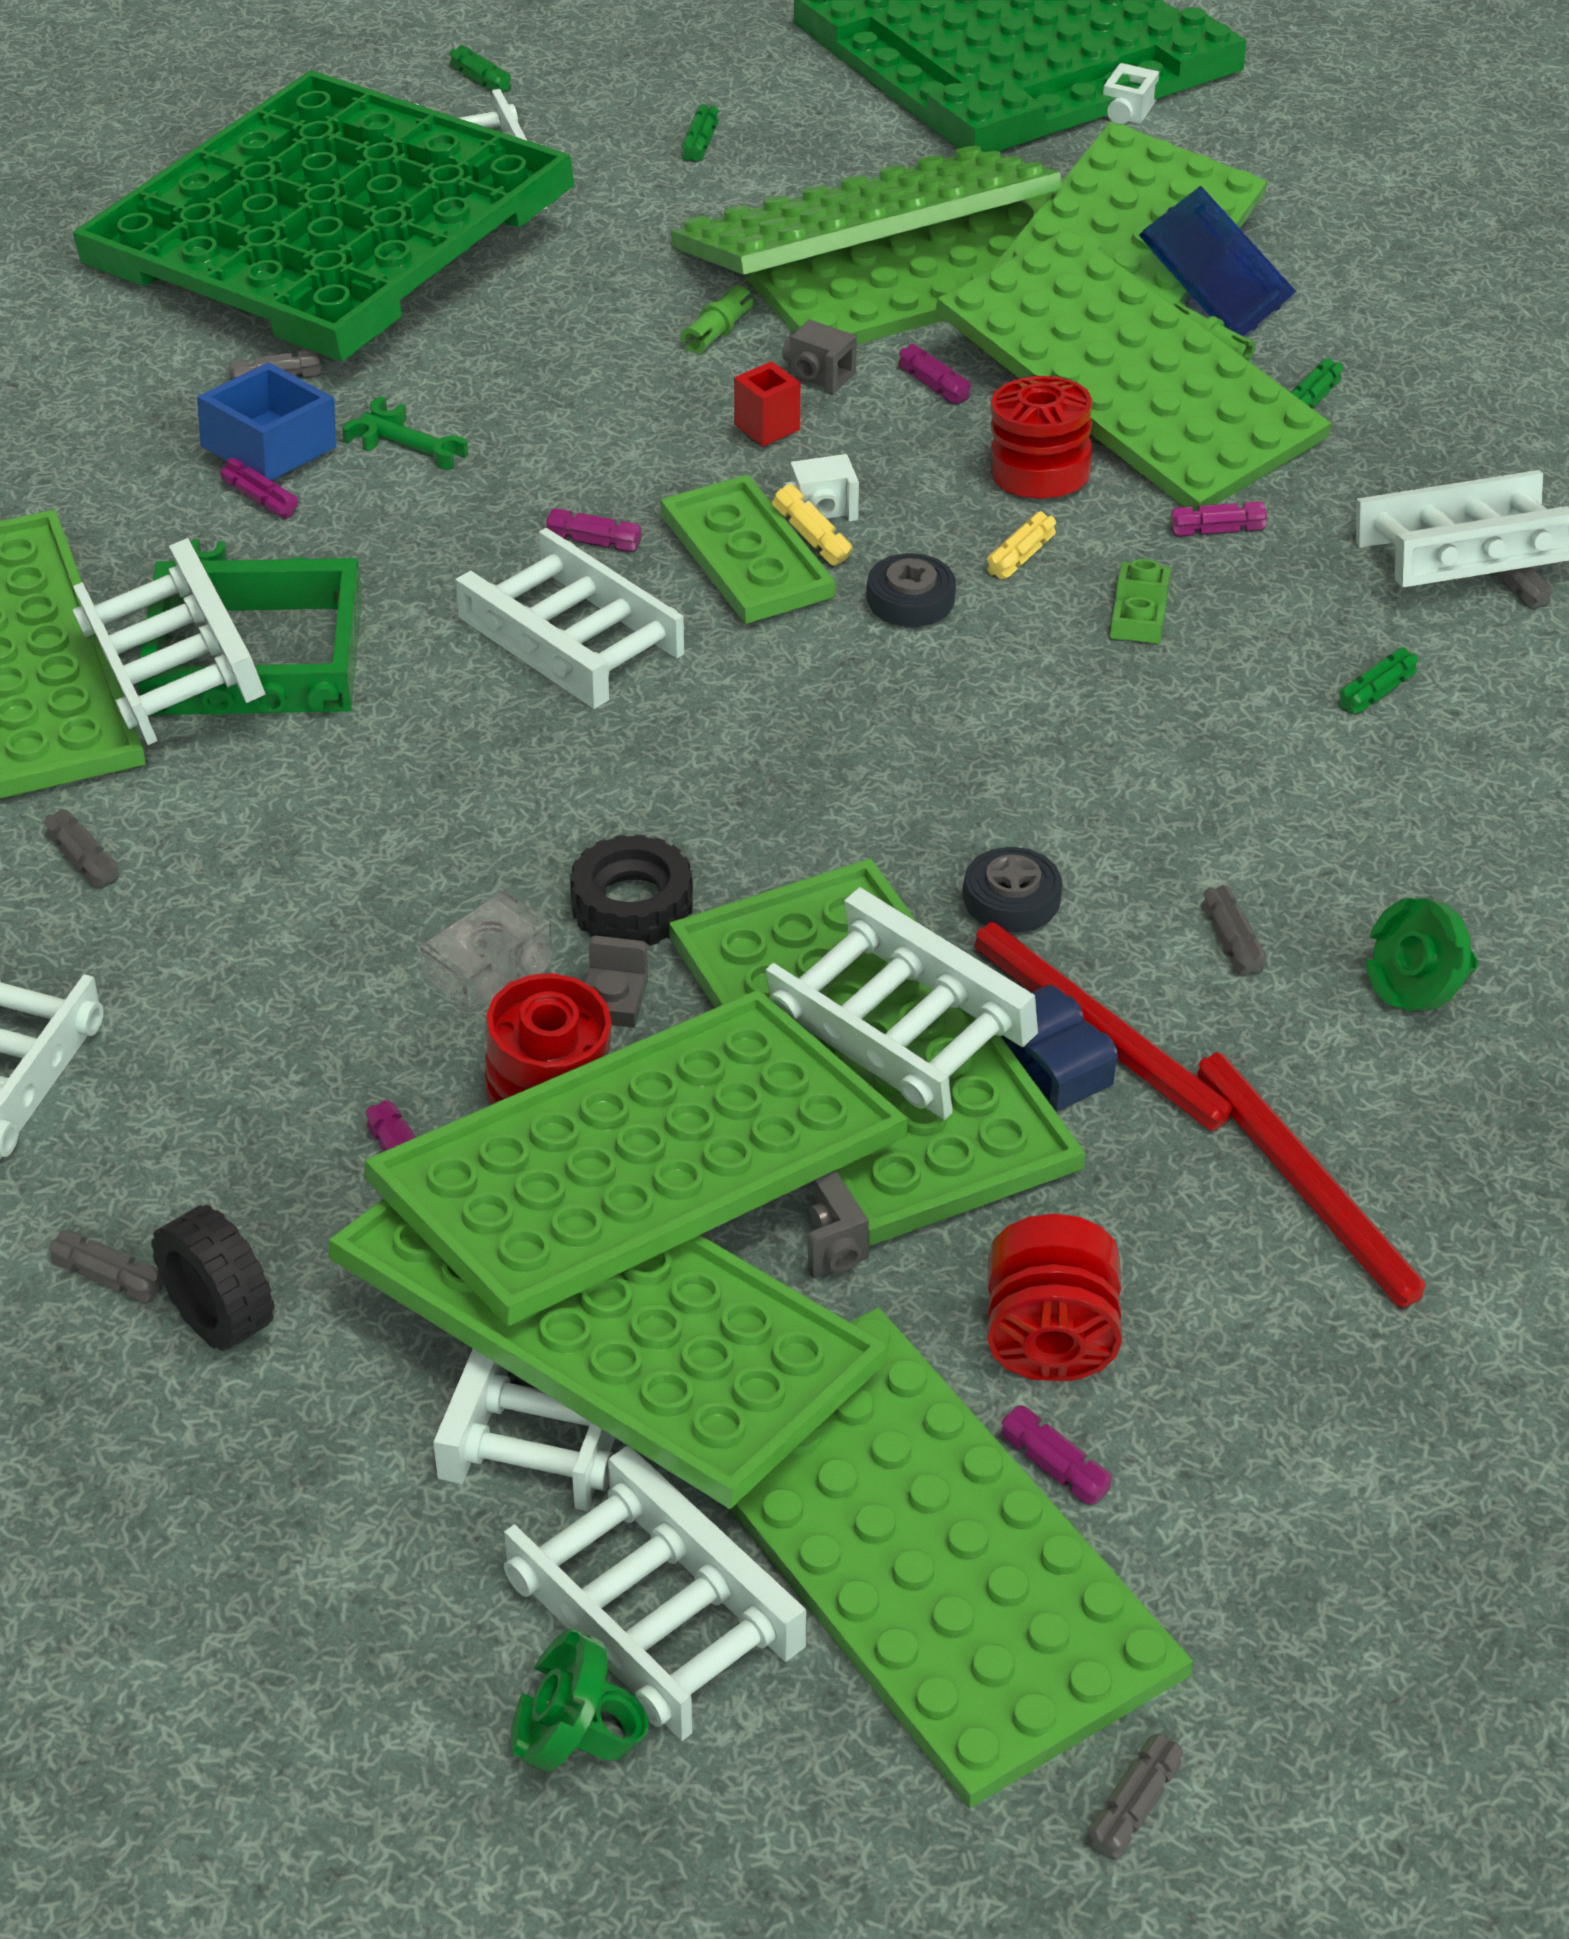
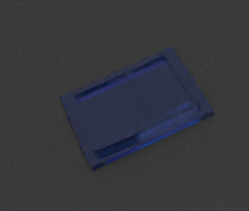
(1217, 262)

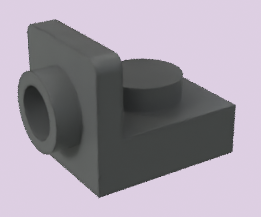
(619, 976)
(838, 1226)

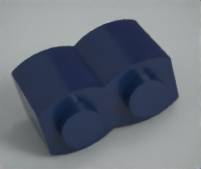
(1067, 1054)

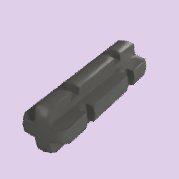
(305, 363)
(1532, 588)
(81, 848)
(1234, 930)
(106, 1265)
(1134, 1796)

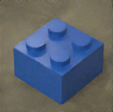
(267, 421)

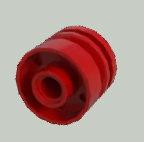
(1041, 436)
(542, 1031)
(1054, 1298)

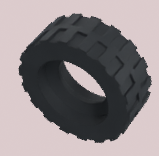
(631, 859)
(213, 1277)

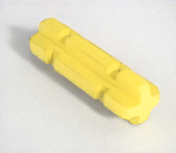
(812, 525)
(1021, 545)

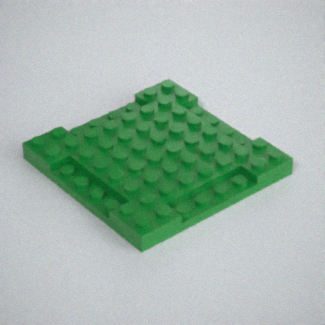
(1017, 67)
(324, 209)

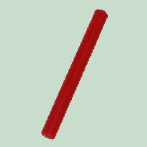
(1133, 1048)
(1313, 1182)

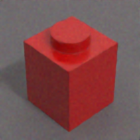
(767, 403)

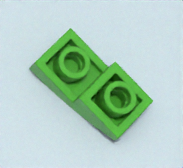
(1140, 601)

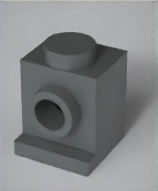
(821, 355)

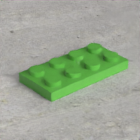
(747, 549)

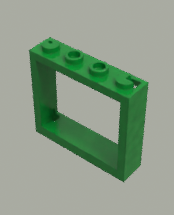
(275, 586)

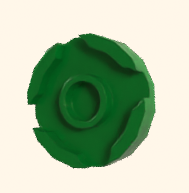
(1420, 954)
(569, 1706)

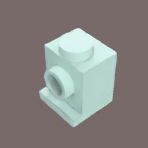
(1131, 103)
(828, 485)

